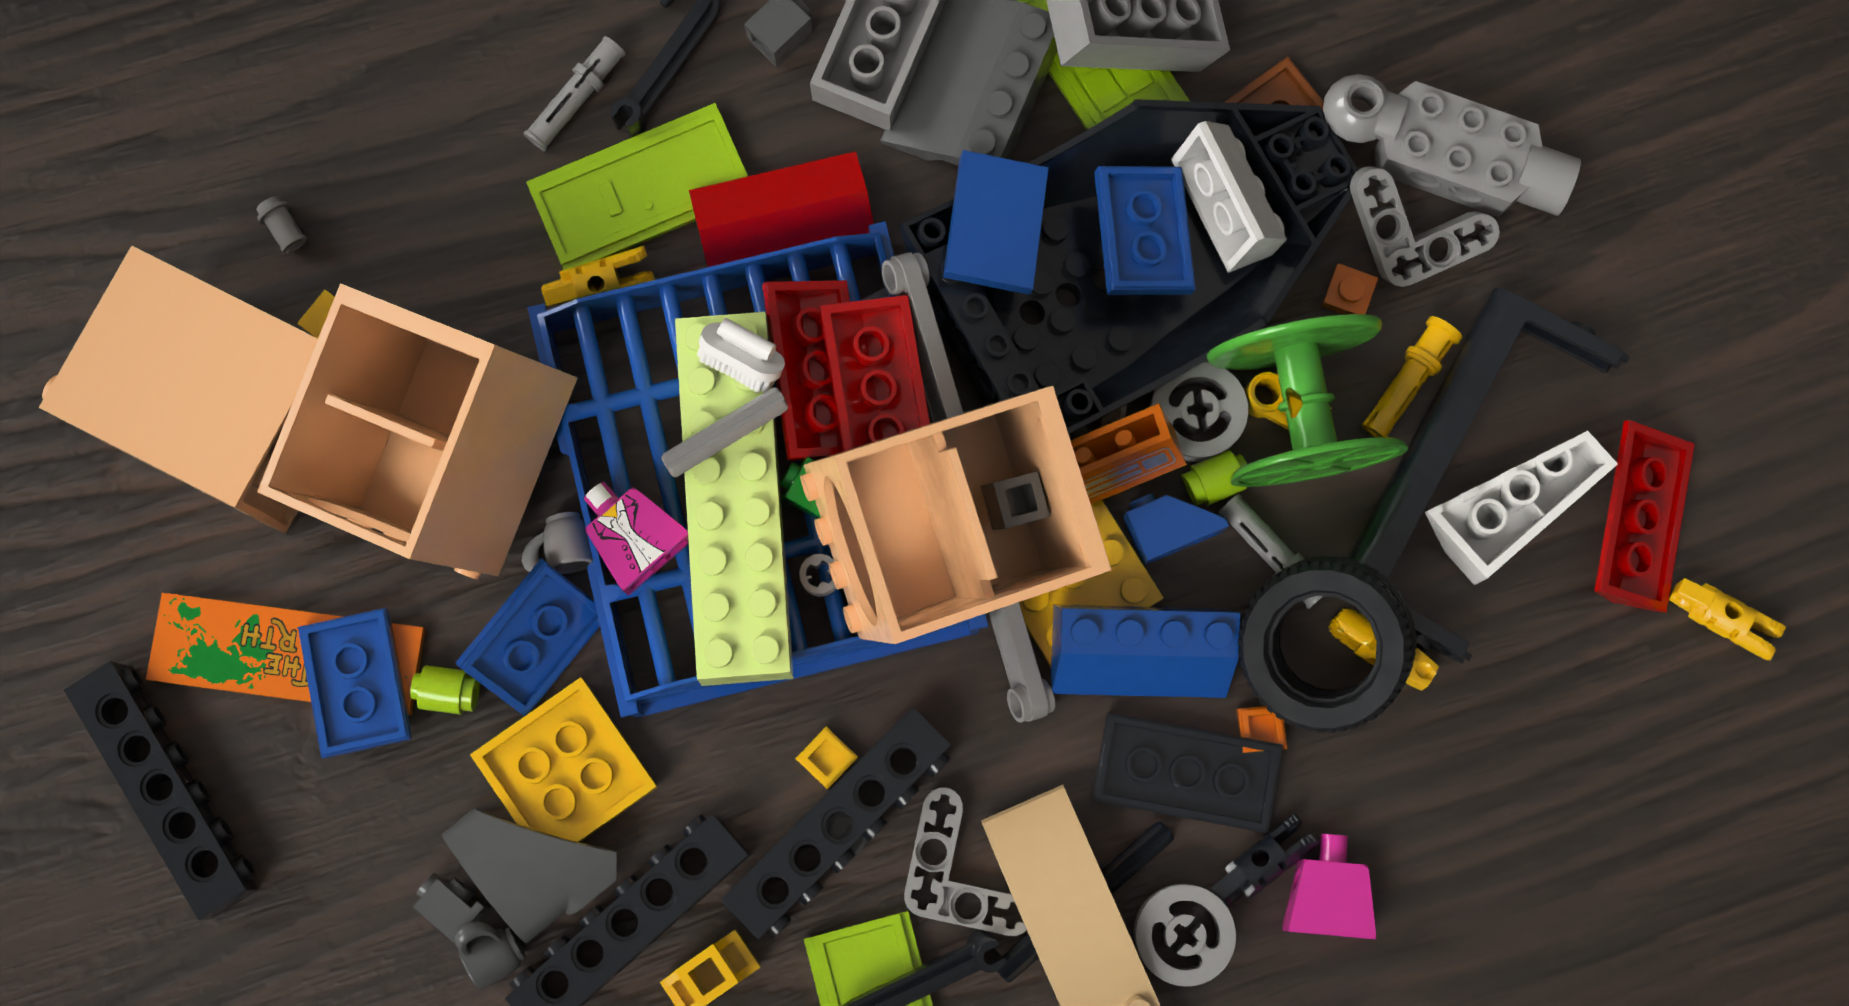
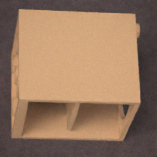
(185, 382)
(416, 435)
(916, 530)

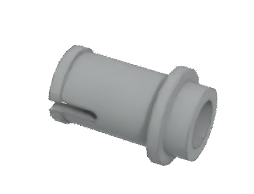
(281, 224)

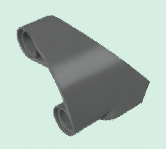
(528, 873)

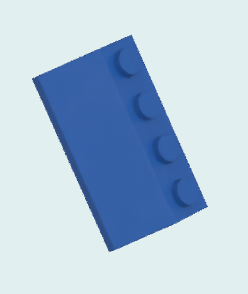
(1143, 650)

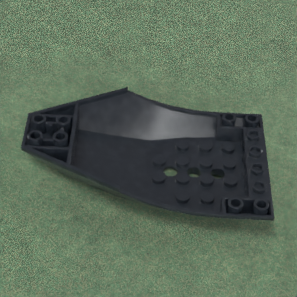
(1129, 345)

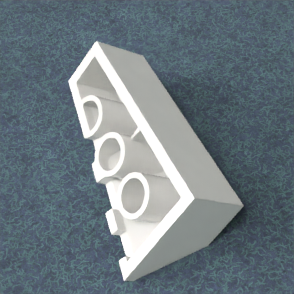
(1505, 513)

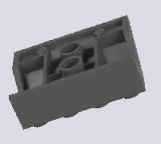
(975, 81)

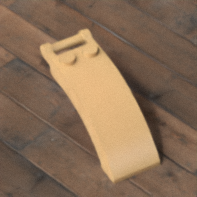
(1067, 904)

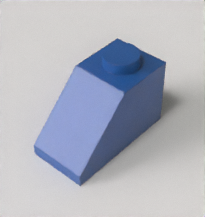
(1168, 526)

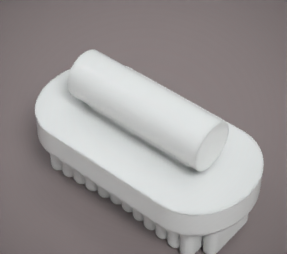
(740, 355)

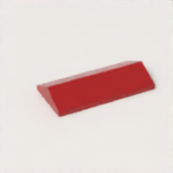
(782, 209)
(874, 369)
(805, 382)
(1644, 518)

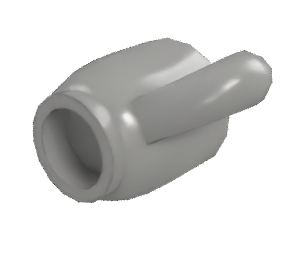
(564, 544)

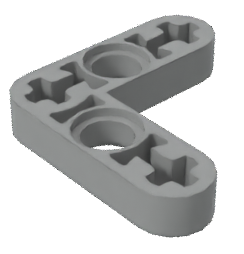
(1402, 242)
(949, 891)

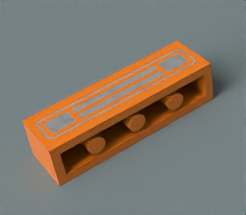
(1127, 453)

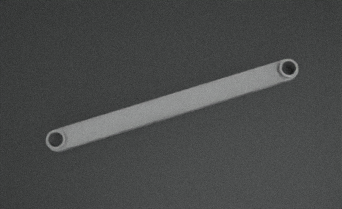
(909, 275)

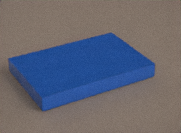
(996, 222)
(1144, 230)
(531, 638)
(355, 683)

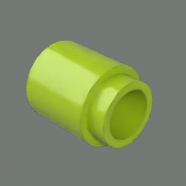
(1211, 478)
(445, 690)

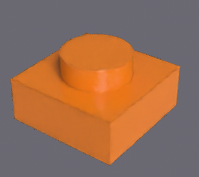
(1349, 291)

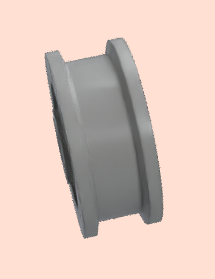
(1231, 408)
(1211, 959)

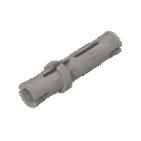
(574, 93)
(1261, 538)

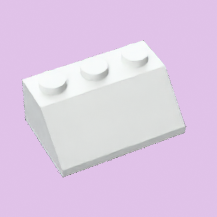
(1228, 196)

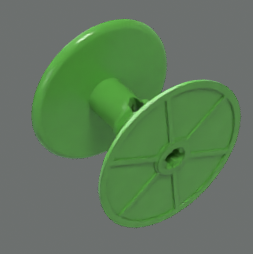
(1297, 354)

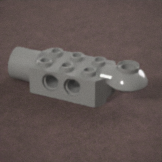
(1453, 146)

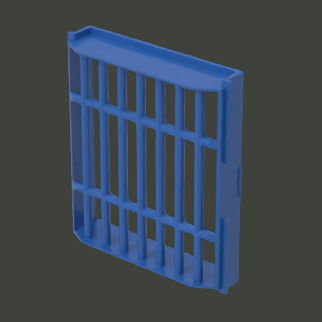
(667, 294)

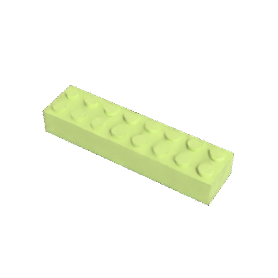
(733, 525)

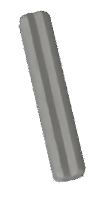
(724, 432)

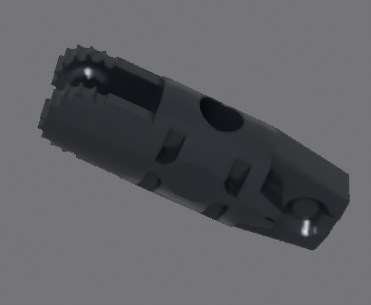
(1249, 879)

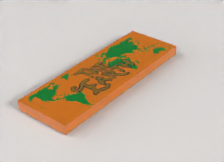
(249, 648)

